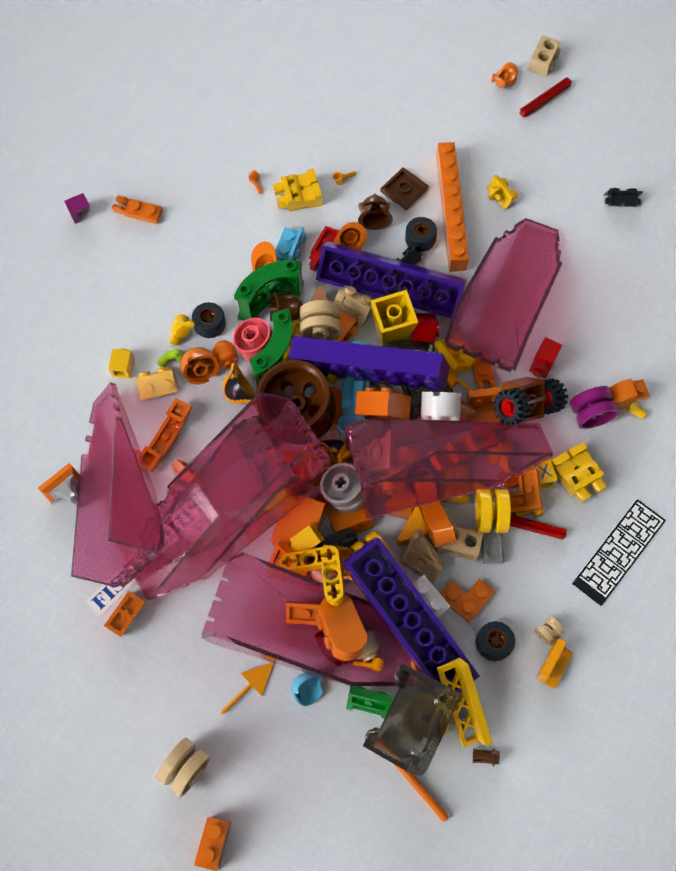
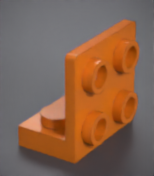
(482, 402)

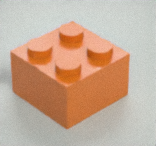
(383, 403)

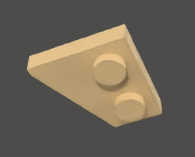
(422, 556)

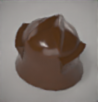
(375, 213)
(282, 301)

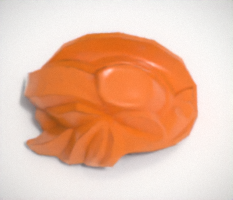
(506, 75)

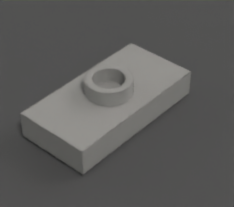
(492, 547)

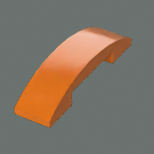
(167, 434)

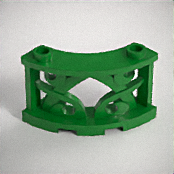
(255, 292)
(276, 348)

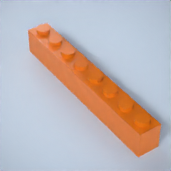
(452, 207)

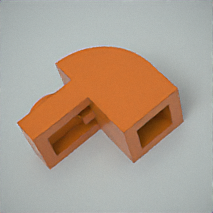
(629, 391)

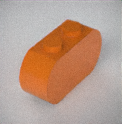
(342, 629)

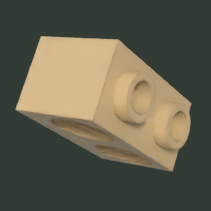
(544, 56)
(460, 548)

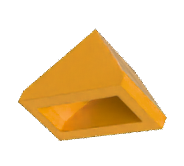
(414, 522)

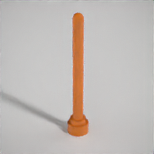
(422, 791)

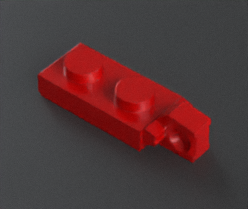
(328, 234)

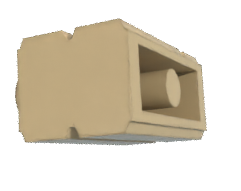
(354, 304)

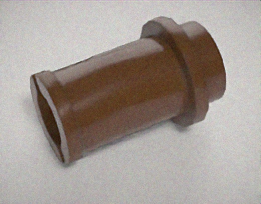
(486, 756)

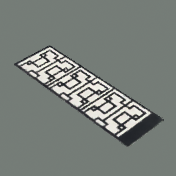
(618, 552)

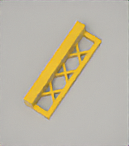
(472, 703)

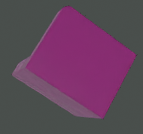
(75, 205)

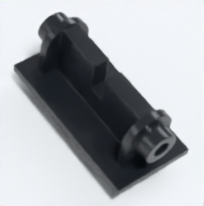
(630, 197)
(411, 256)
(344, 539)

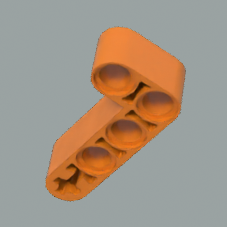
(437, 524)

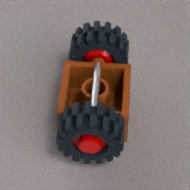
(529, 399)

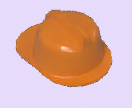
(352, 235)
(263, 254)

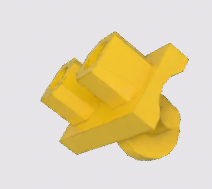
(499, 190)

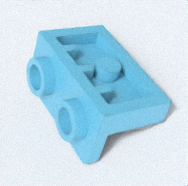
(289, 244)

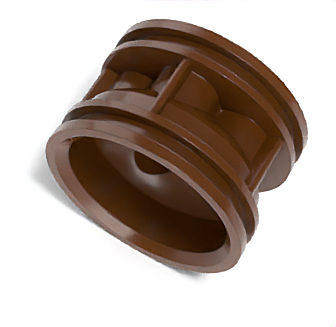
(301, 376)

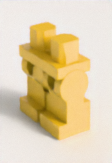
(298, 191)
(585, 475)

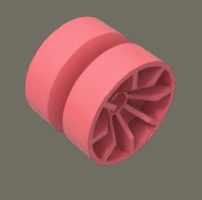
(252, 337)

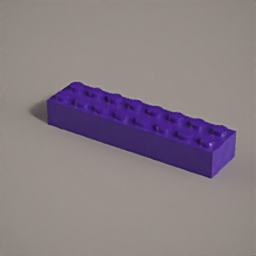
(385, 276)
(373, 362)
(404, 610)

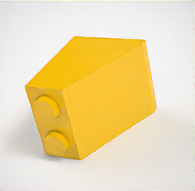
(393, 317)

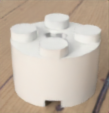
(441, 406)

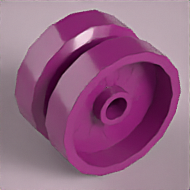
(594, 407)

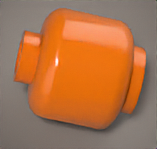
(225, 354)

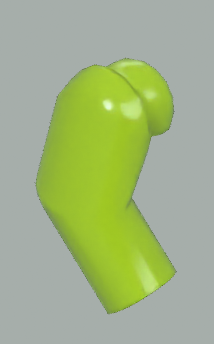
(169, 355)

